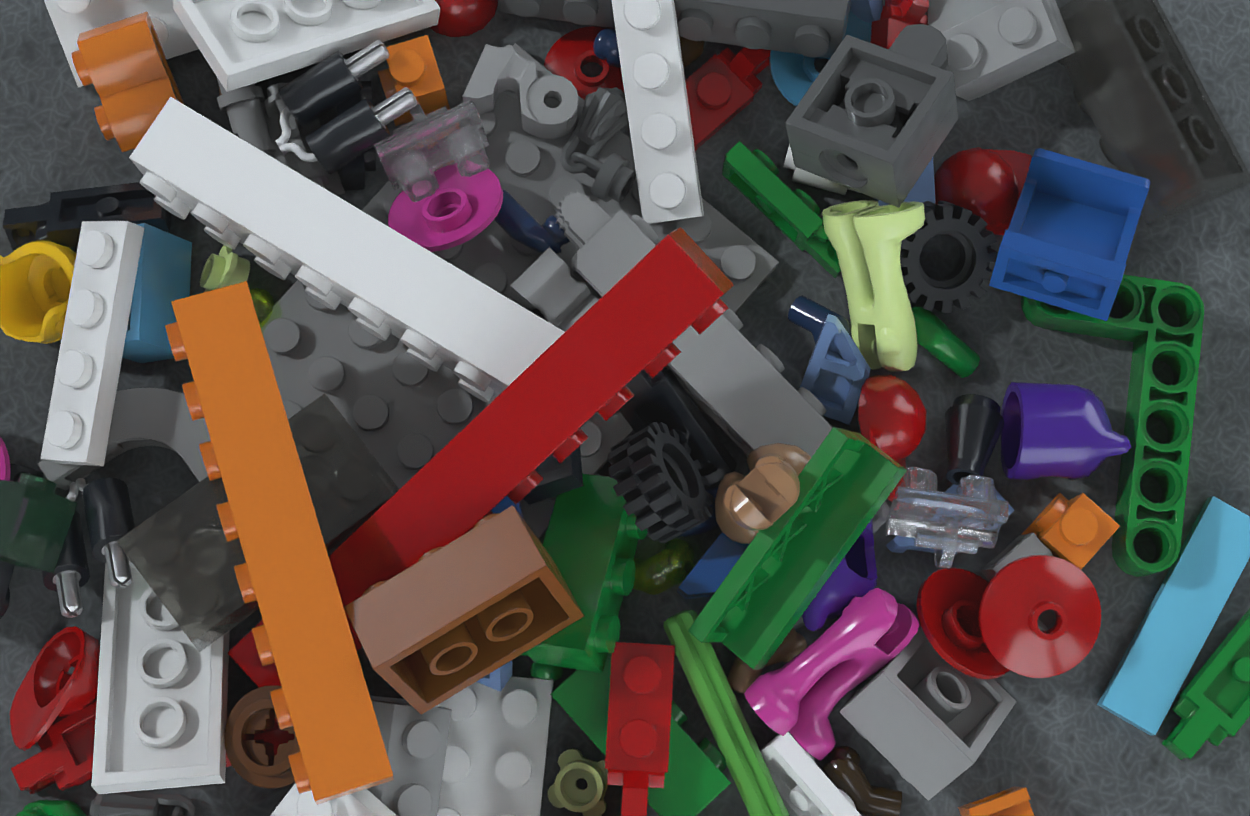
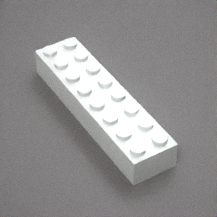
(338, 252)

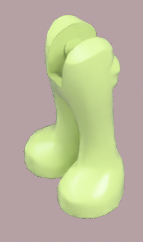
(869, 258)

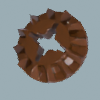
(251, 756)

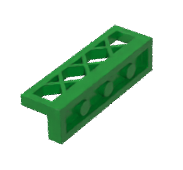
(801, 549)

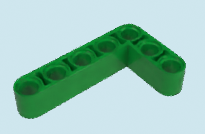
(1147, 398)

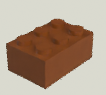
(463, 611)

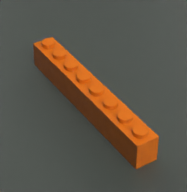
(281, 543)

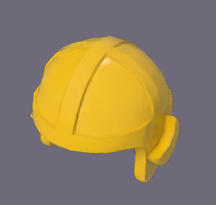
(35, 291)

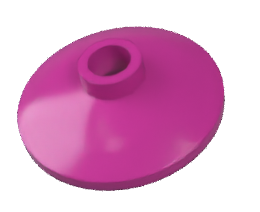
(452, 214)

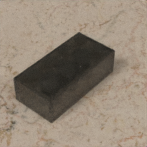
(185, 547)

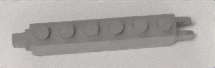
(719, 368)

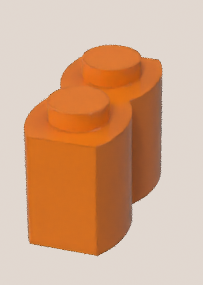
(129, 76)

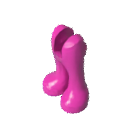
(846, 654)

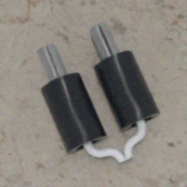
(325, 88)
(108, 520)

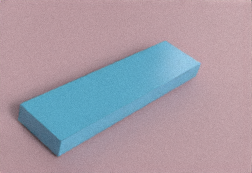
(1180, 617)

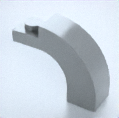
(140, 420)

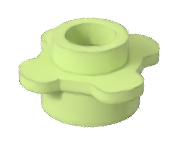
(224, 270)
(565, 790)

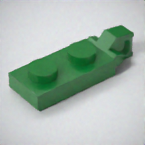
(789, 211)
(1216, 698)

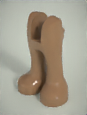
(762, 496)

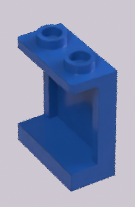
(1070, 234)

